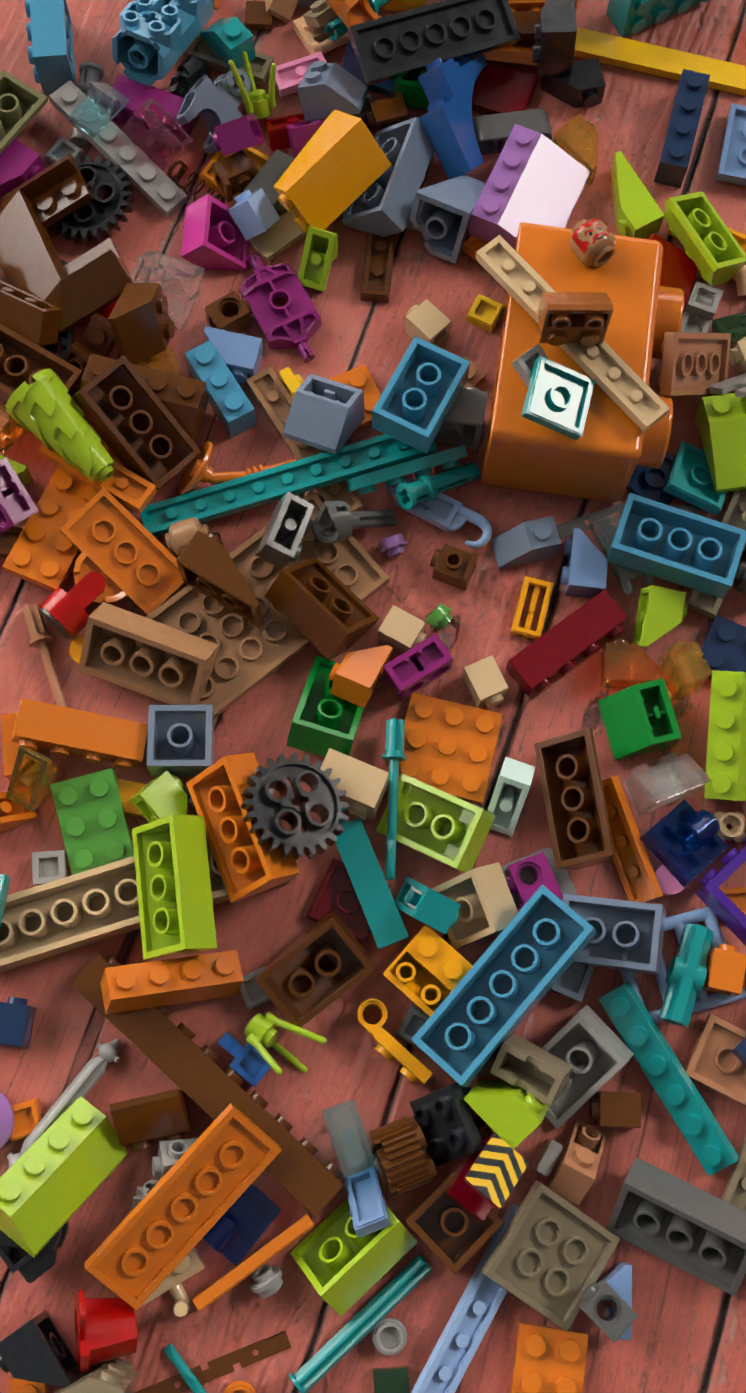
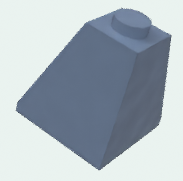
(445, 214)

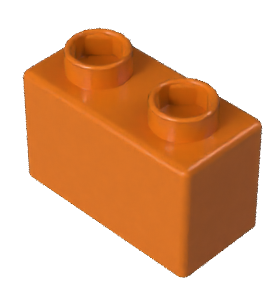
(612, 445)

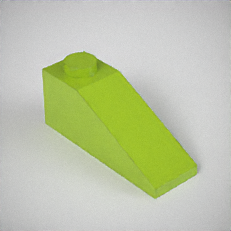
(634, 207)

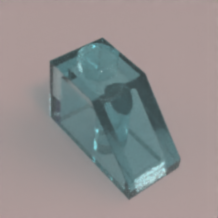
(349, 1138)

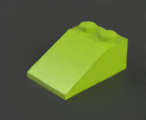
(723, 437)
(439, 824)

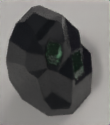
(187, 75)

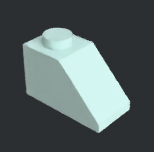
(510, 795)

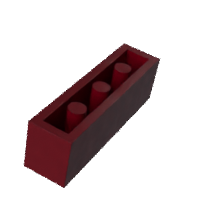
(566, 643)

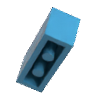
(223, 390)

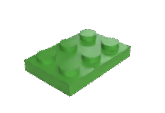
(92, 820)

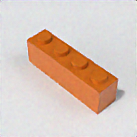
(79, 733)
(171, 981)

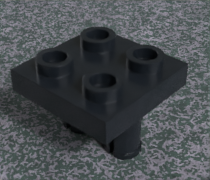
(448, 1124)

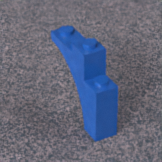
(450, 113)

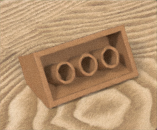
(146, 656)

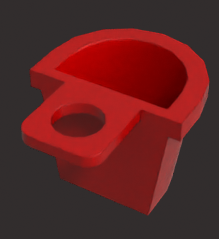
(102, 1330)

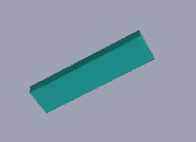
(370, 885)

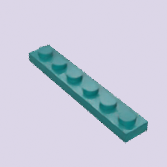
(669, 1078)

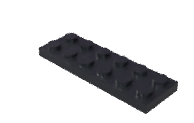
(419, 36)

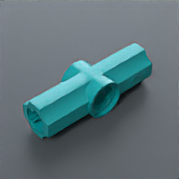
(686, 974)

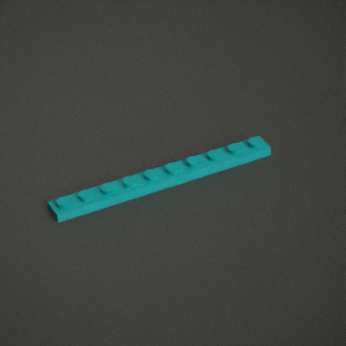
(275, 482)

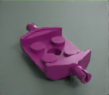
(287, 325)

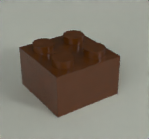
(449, 1227)

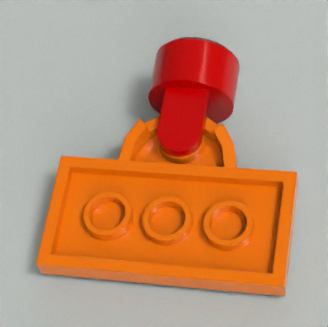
(115, 562)

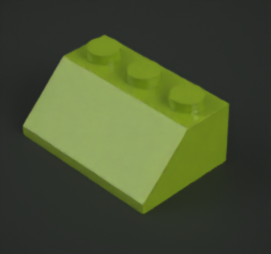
(704, 237)
(348, 1266)

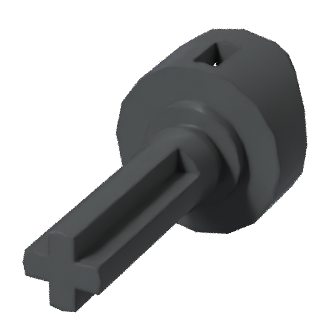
(340, 520)

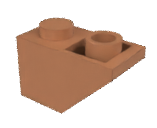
(578, 1162)

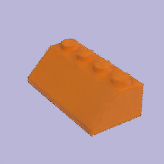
(240, 860)

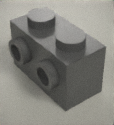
(285, 530)

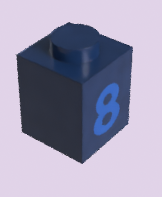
(16, 1022)

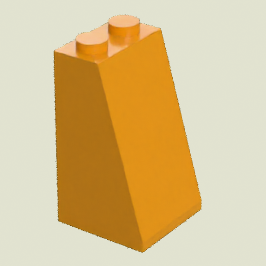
(331, 171)

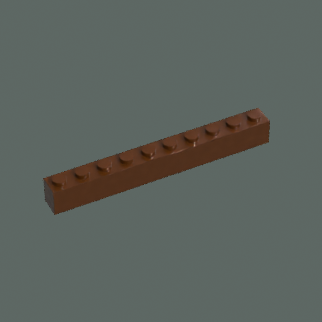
(214, 1089)

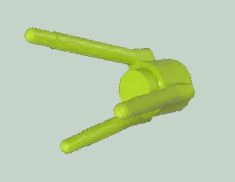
(257, 101)
(263, 1031)

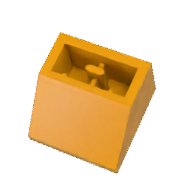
(427, 970)

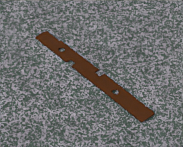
(224, 1364)

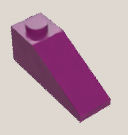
(18, 165)

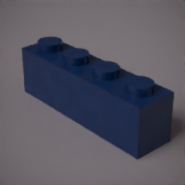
(682, 128)

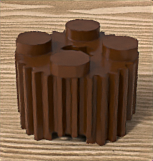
(403, 1155)

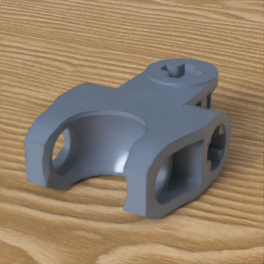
(213, 102)

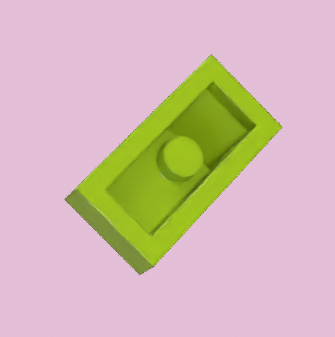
(317, 258)

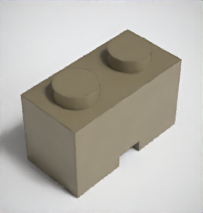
(532, 1069)

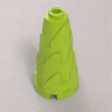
(59, 424)

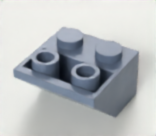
(324, 413)

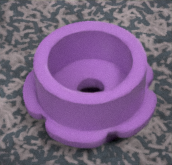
(393, 545)

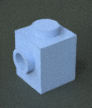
(253, 213)

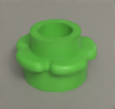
(439, 617)

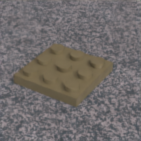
(550, 1255)

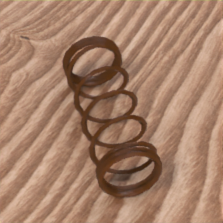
(180, 173)

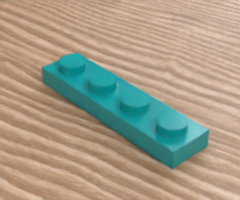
(394, 474)

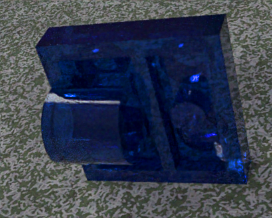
(685, 841)
(242, 1224)

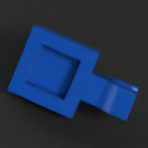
(247, 1060)

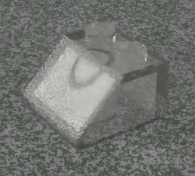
(664, 783)

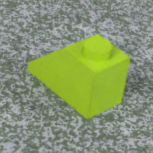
(657, 613)
(161, 797)

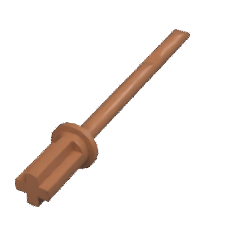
(40, 638)

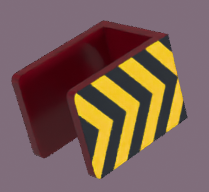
(488, 1177)

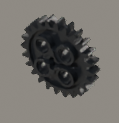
(104, 182)
(267, 811)

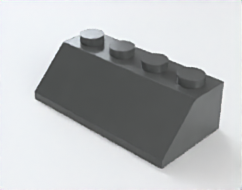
(682, 1226)

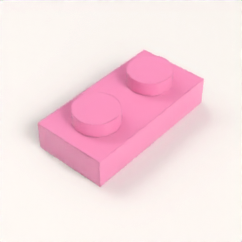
(291, 73)

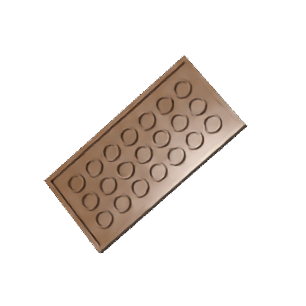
(245, 651)

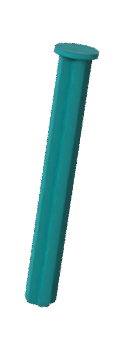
(360, 1325)

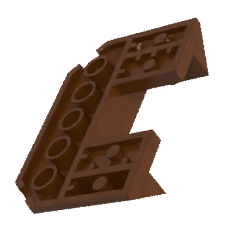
(31, 259)

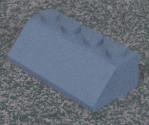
(394, 191)

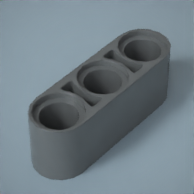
(494, 129)

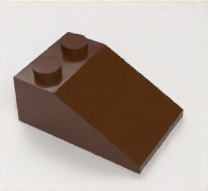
(212, 572)
(315, 970)

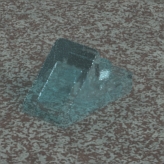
(98, 108)

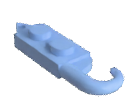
(448, 515)

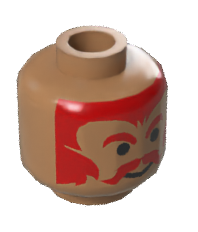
(592, 242)

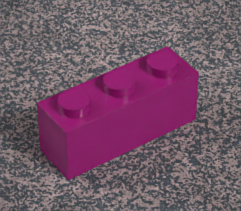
(139, 93)

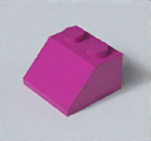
(213, 237)

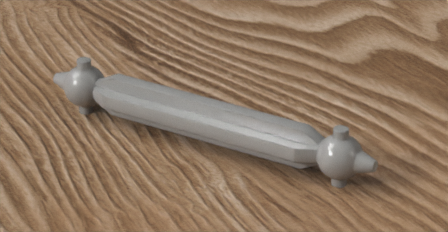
(79, 1087)

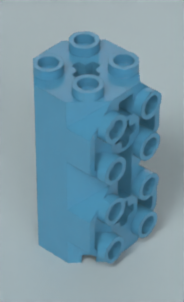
(156, 35)

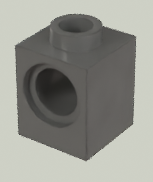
(620, 1318)

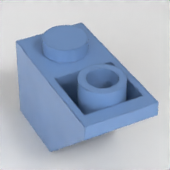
(586, 566)

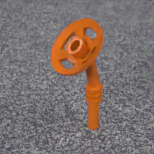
(201, 471)

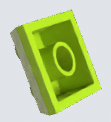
(506, 1109)

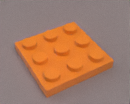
(450, 746)

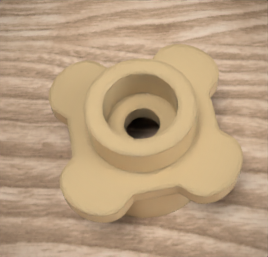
(736, 820)

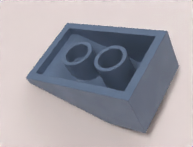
(626, 936)

